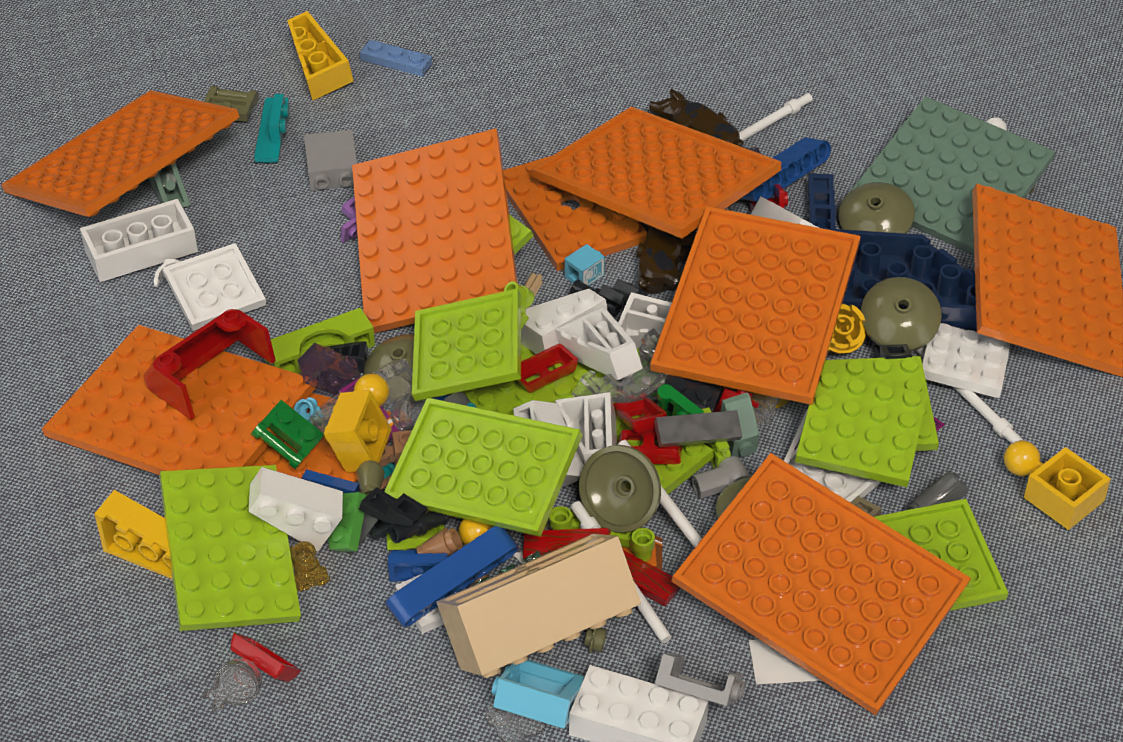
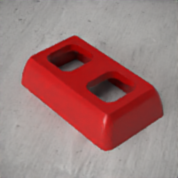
(541, 362)
(644, 407)
(656, 454)
(263, 658)

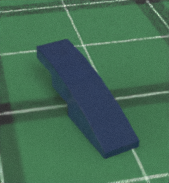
(821, 200)

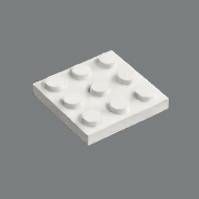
(213, 284)
(966, 360)

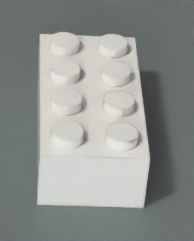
(138, 240)
(633, 710)

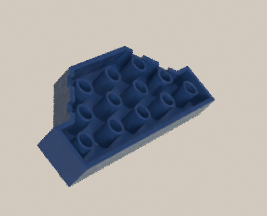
(912, 256)

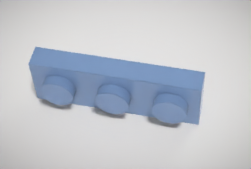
(396, 58)

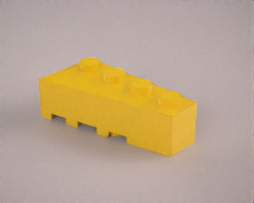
(319, 57)
(134, 533)

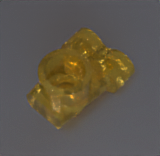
(307, 567)

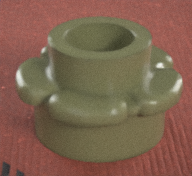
(595, 639)

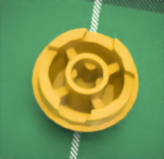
(849, 331)

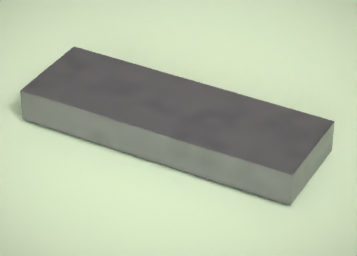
(698, 428)

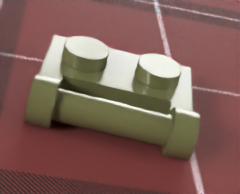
(239, 100)

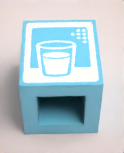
(585, 265)

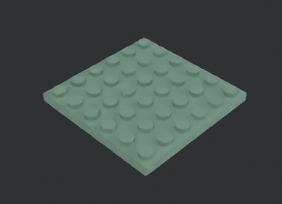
(943, 156)

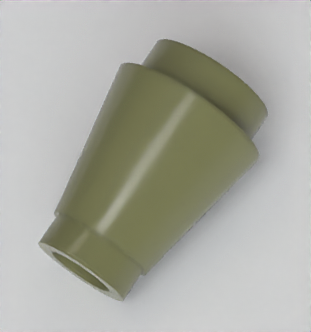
(370, 476)

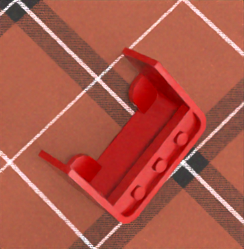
(198, 348)

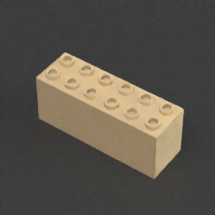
(539, 604)

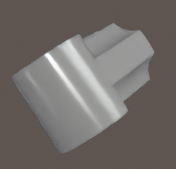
(716, 479)

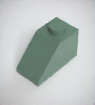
(169, 186)
(749, 442)

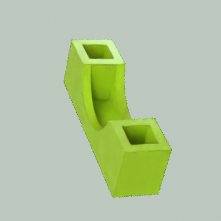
(338, 330)

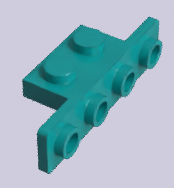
(272, 128)

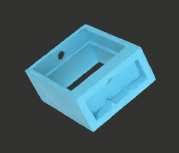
(537, 692)

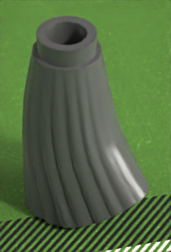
(944, 490)

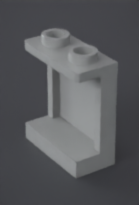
(330, 159)
(670, 677)

